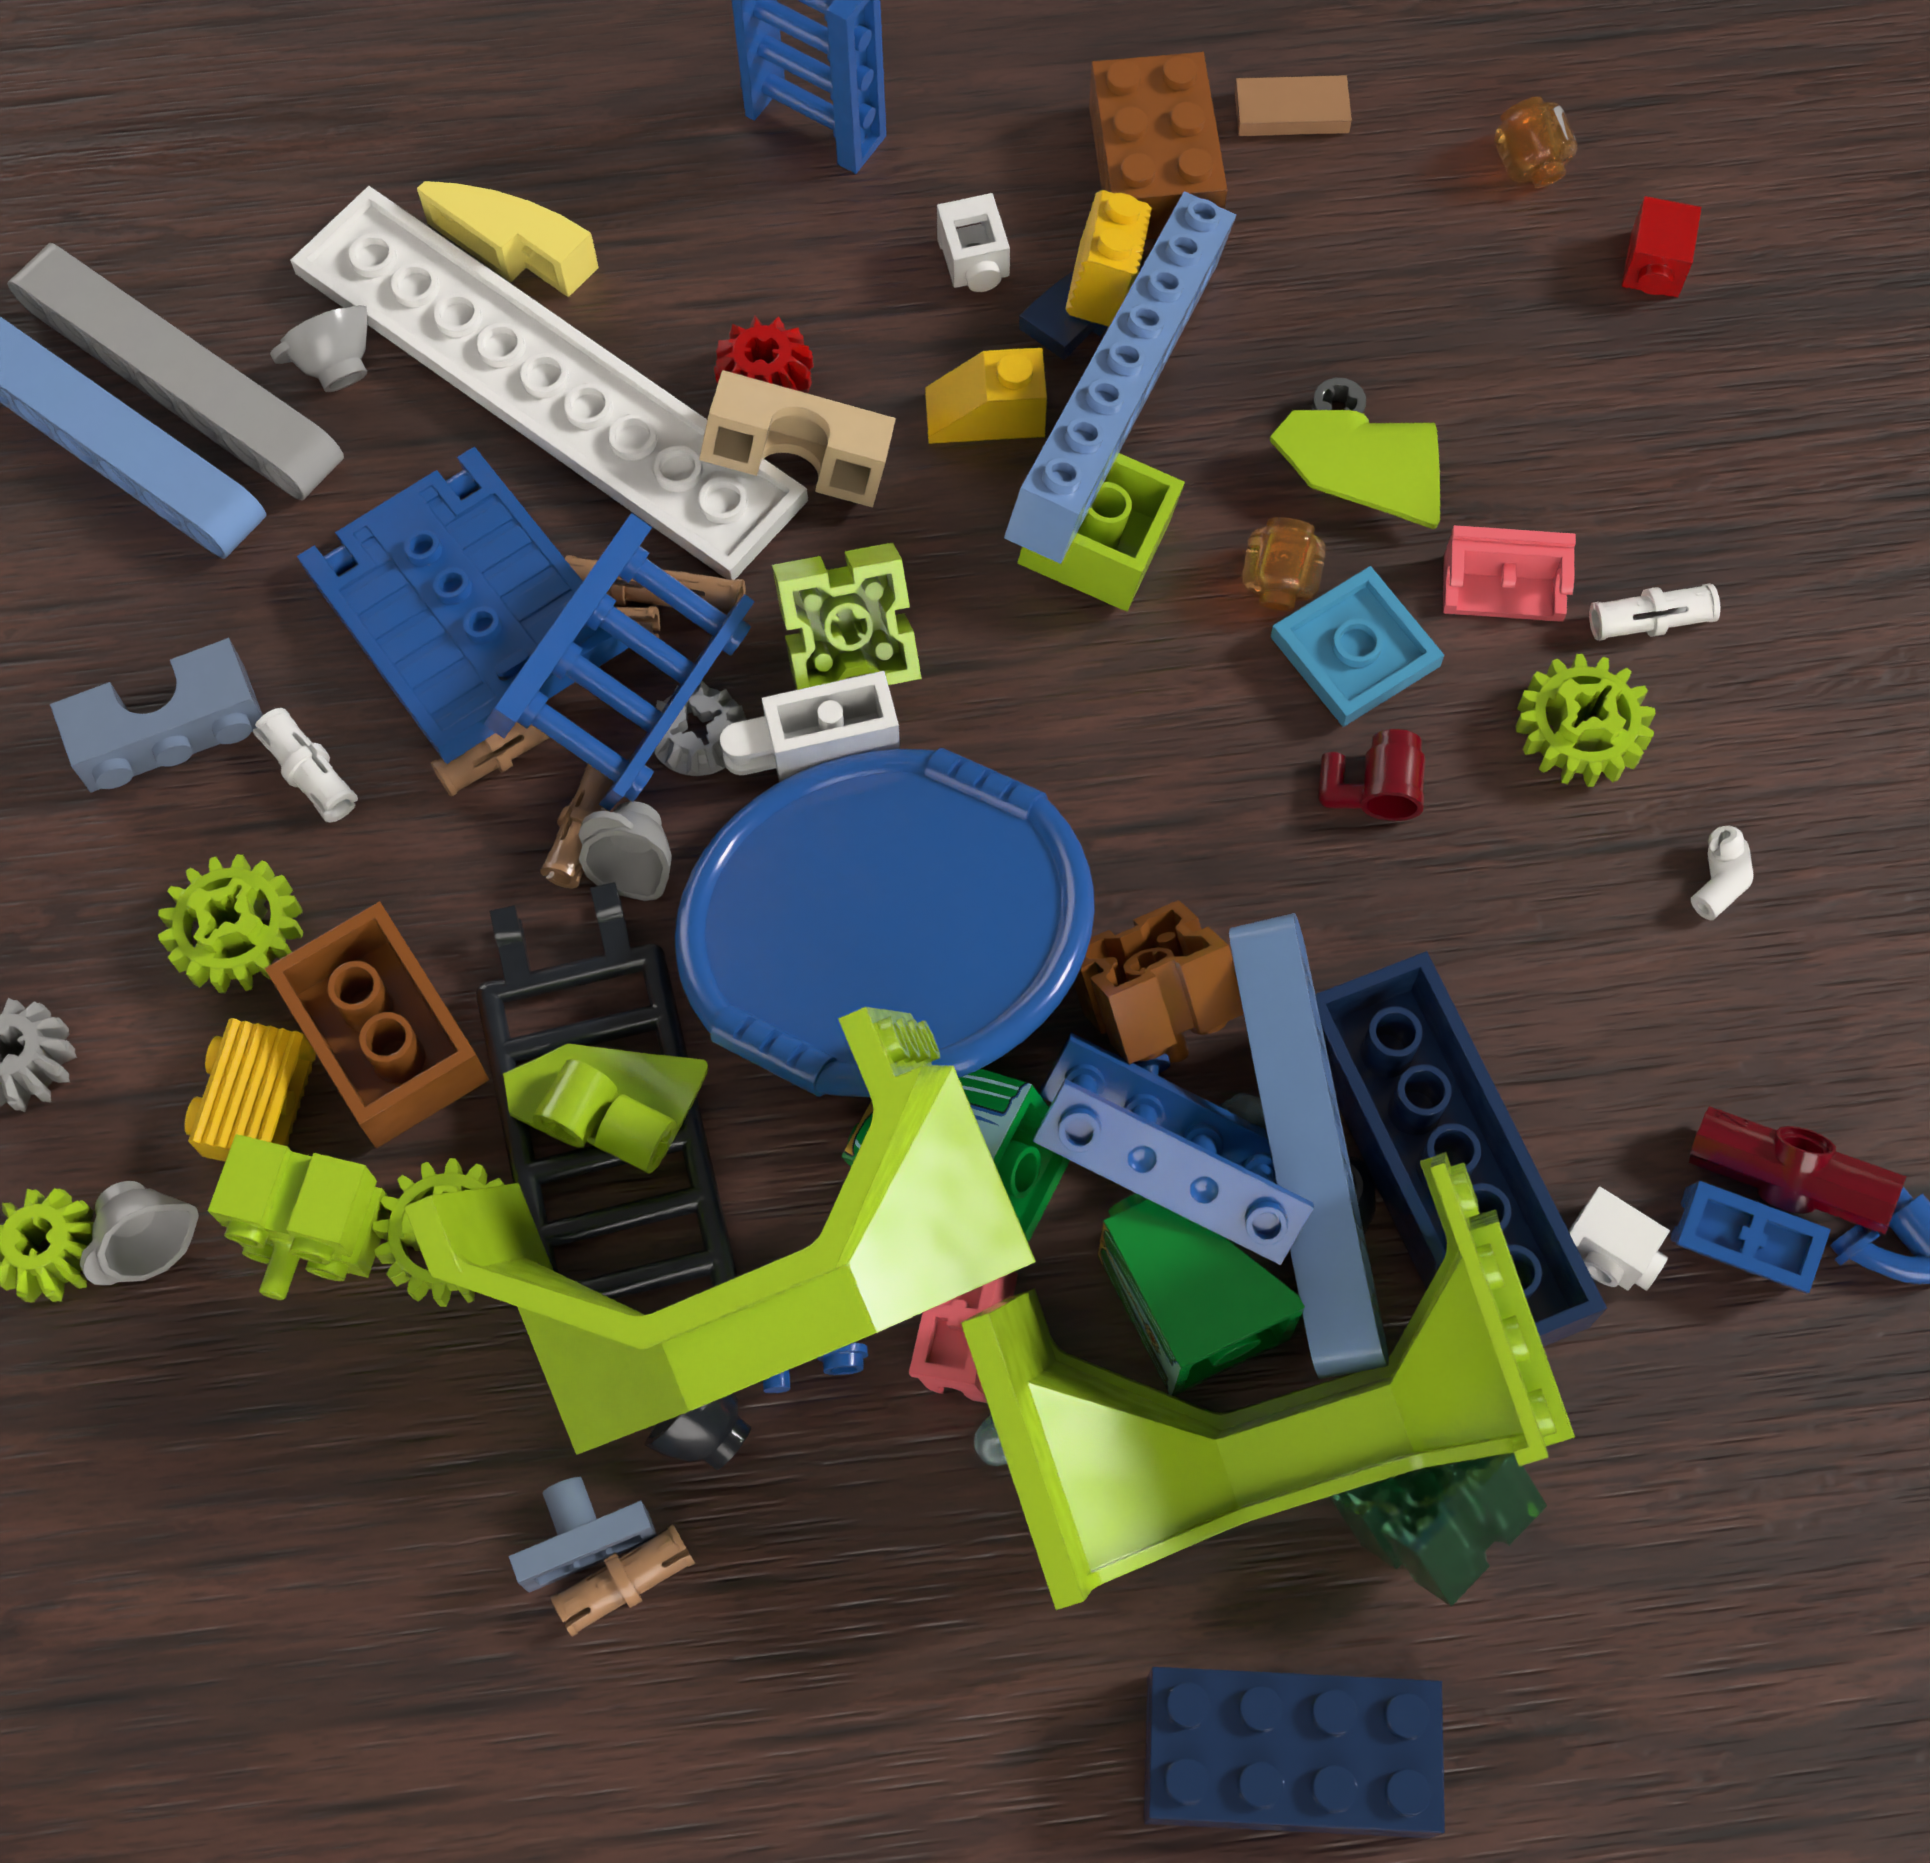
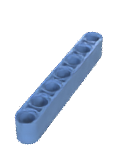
(124, 445)
(1308, 1146)

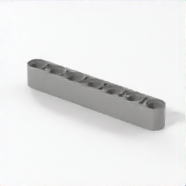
(176, 371)

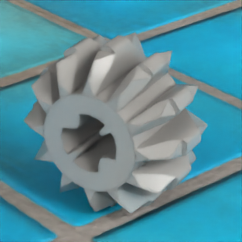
(41, 1052)

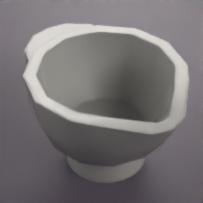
(328, 347)
(626, 850)
(136, 1234)

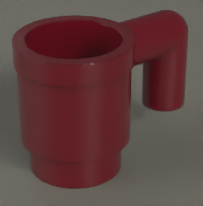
(1391, 778)

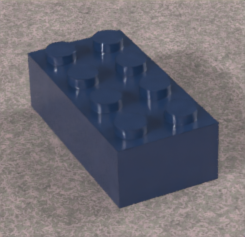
(1294, 1752)

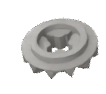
(685, 751)

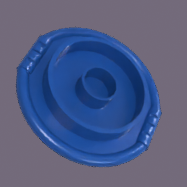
(885, 890)

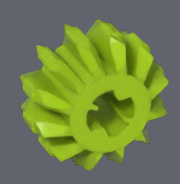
(65, 1228)

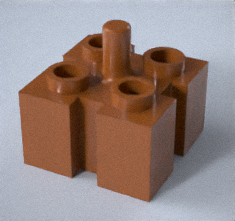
(1158, 984)

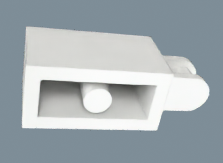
(813, 727)

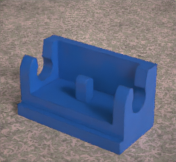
(1750, 1236)

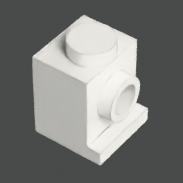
(973, 253)
(1618, 1242)

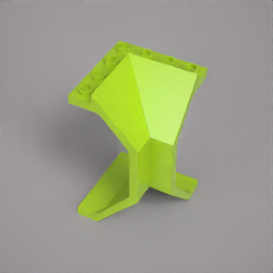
(907, 1233)
(1136, 1474)

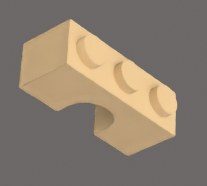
(761, 419)

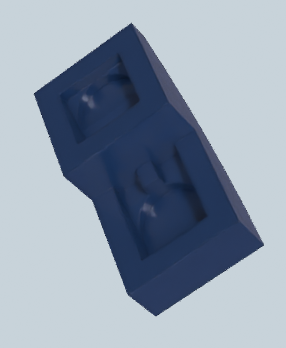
(1052, 325)

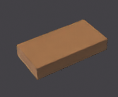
(1292, 105)

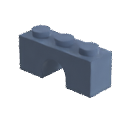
(208, 709)

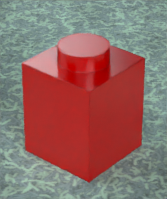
(1661, 247)

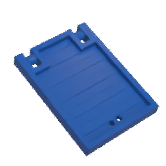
(452, 598)

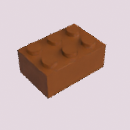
(1156, 132)
(377, 1024)

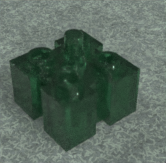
(1443, 1519)

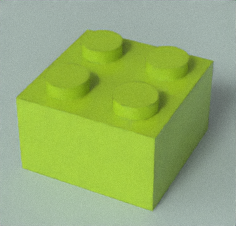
(1116, 535)

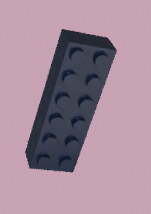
(1421, 1090)

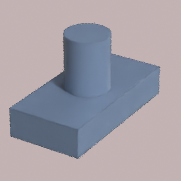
(581, 1536)

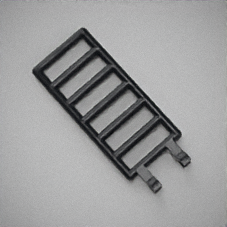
(531, 1173)

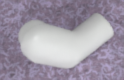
(1729, 871)

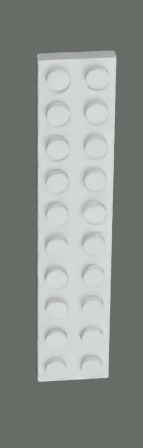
(547, 381)

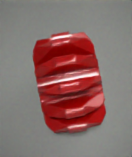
(767, 355)

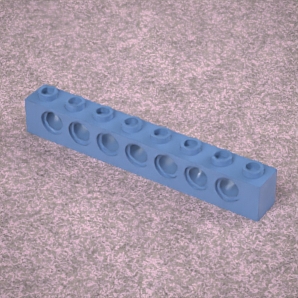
(1119, 379)

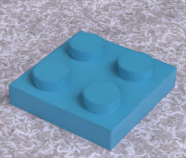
(1357, 646)

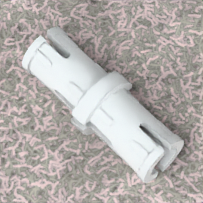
(1690, 606)
(305, 765)

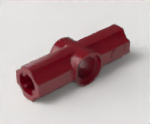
(1797, 1169)

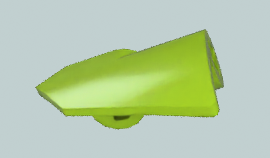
(1366, 462)
(607, 1098)

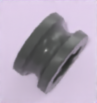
(1339, 390)

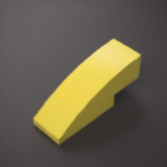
(511, 233)

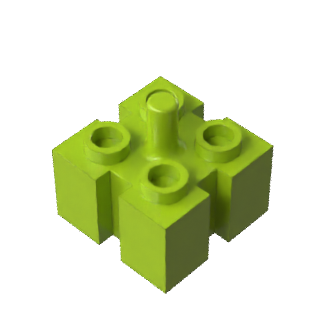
(847, 618)
(298, 1208)

